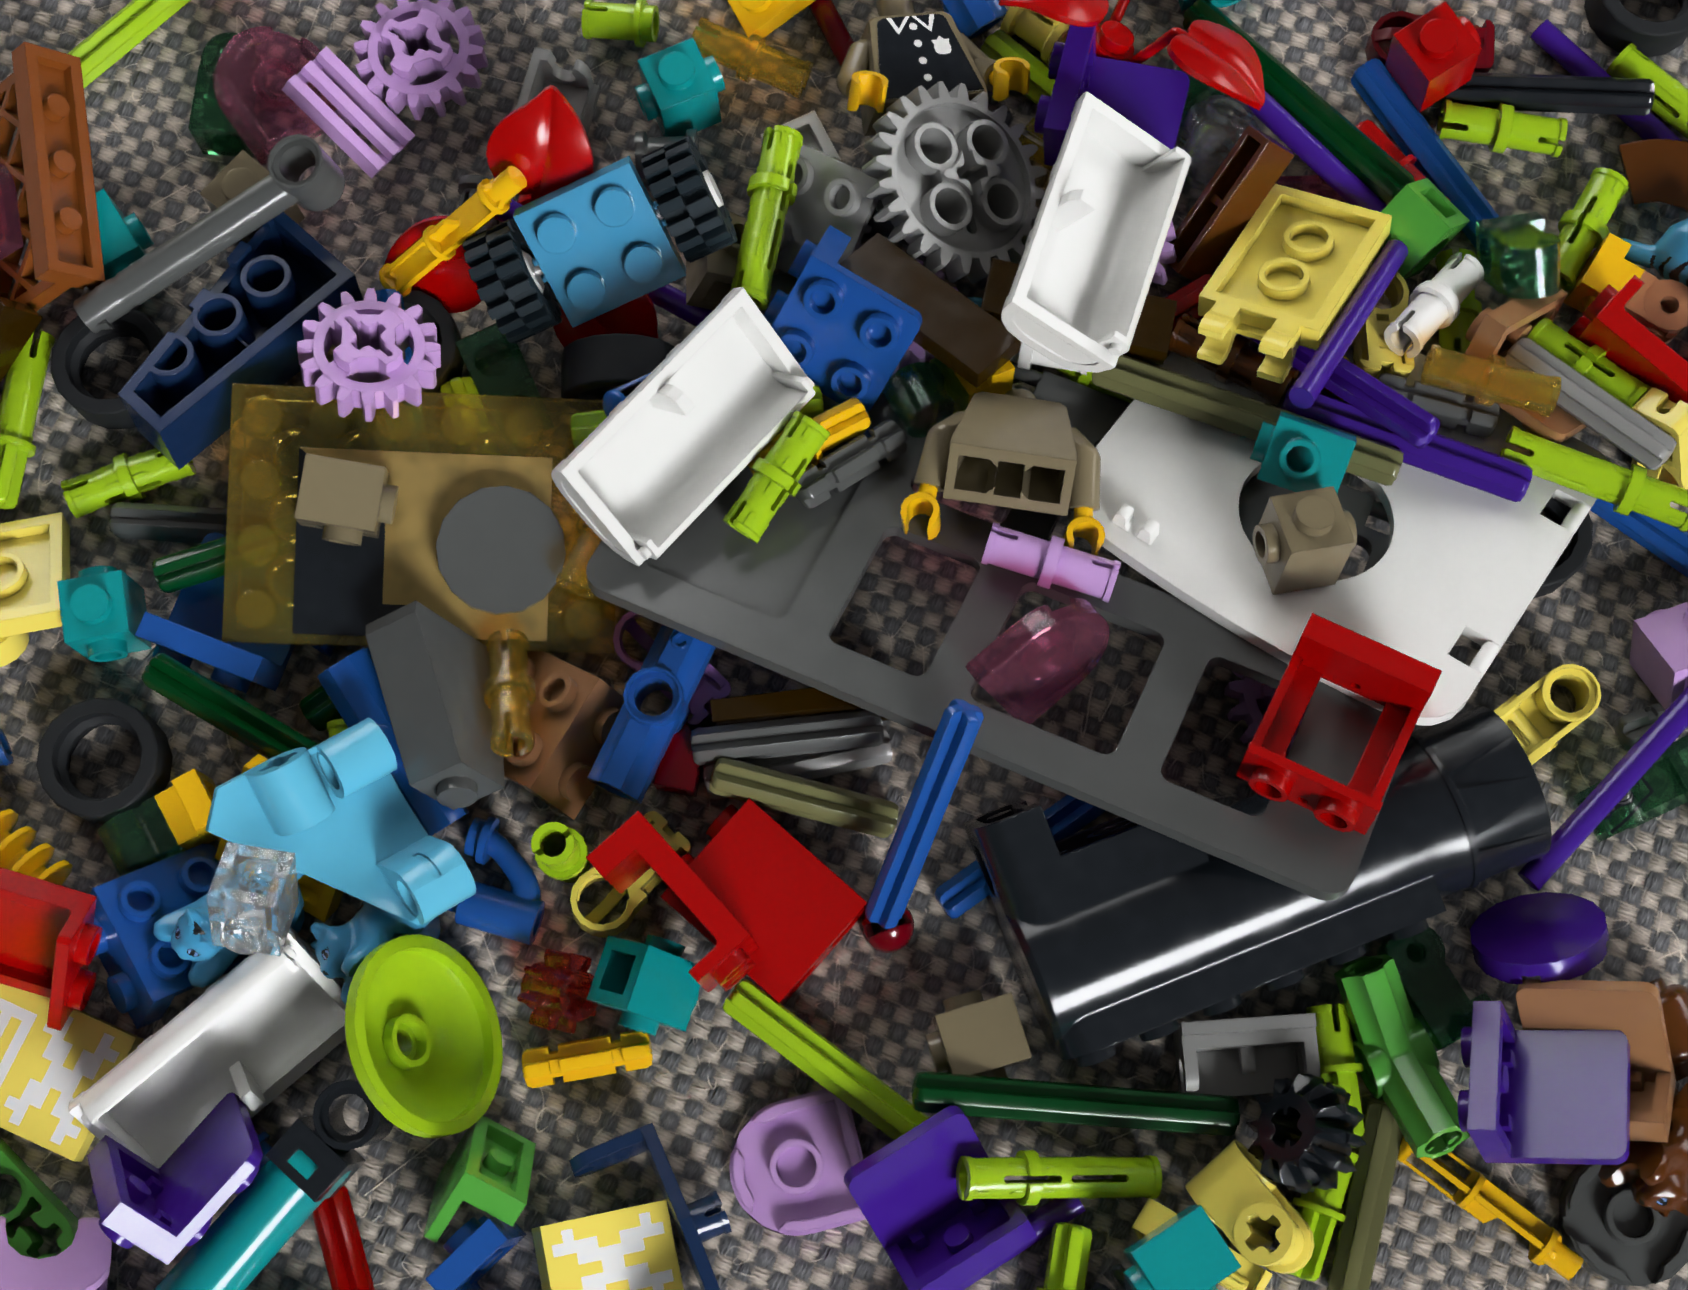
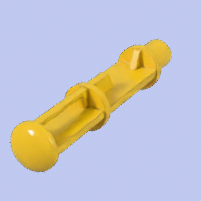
(442, 240)
(1489, 1202)

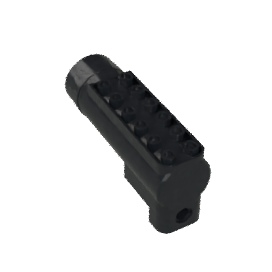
(1139, 929)

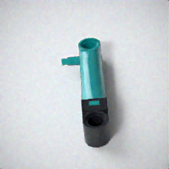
(302, 1171)

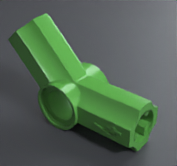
(1398, 1056)

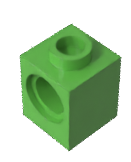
(1423, 222)

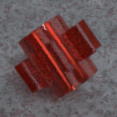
(558, 991)

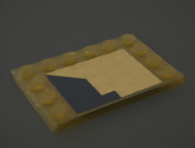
(310, 591)

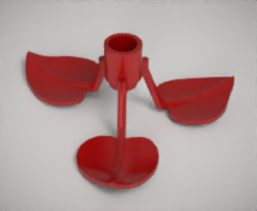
(1204, 52)
(551, 151)

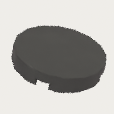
(500, 550)
(1618, 1235)

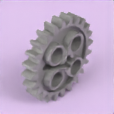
(954, 180)

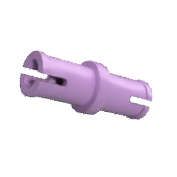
(1051, 562)

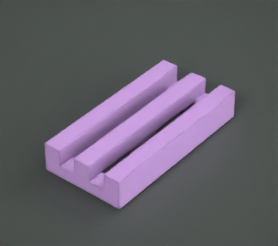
(354, 107)

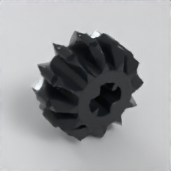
(1306, 1133)

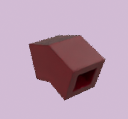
(677, 769)

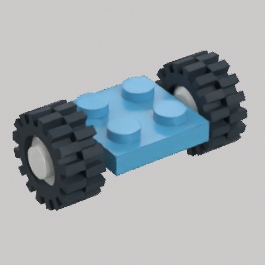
(599, 241)

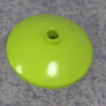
(423, 1036)

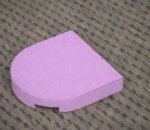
(794, 1163)

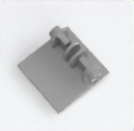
(826, 196)

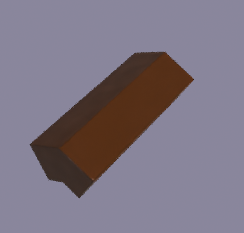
(1228, 203)

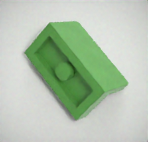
(486, 1170)

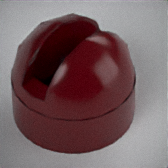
(891, 939)

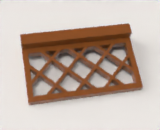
(56, 171)

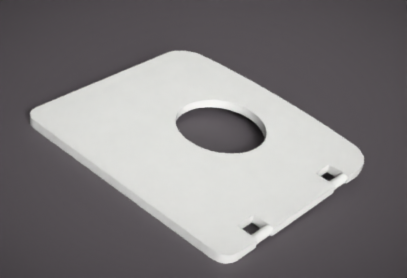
(1450, 565)

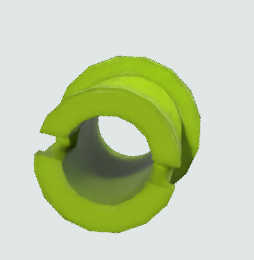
(621, 21)

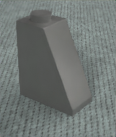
(436, 704)

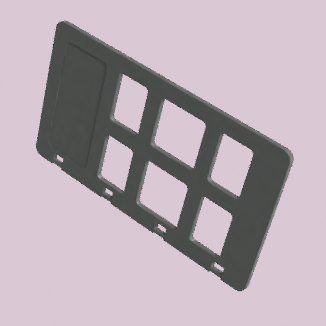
(790, 589)

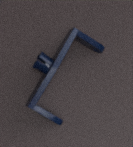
(693, 1221)

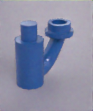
(494, 910)

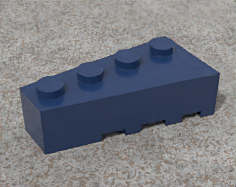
(237, 335)

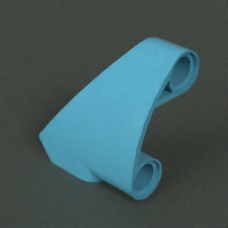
(345, 824)

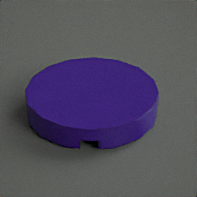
(1540, 936)

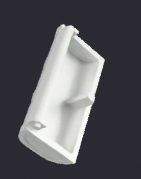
(1095, 240)
(685, 431)
(241, 1036)

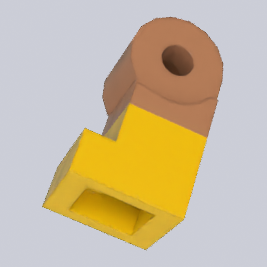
(1656, 305)

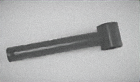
(219, 230)

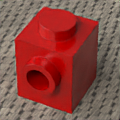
(1433, 55)

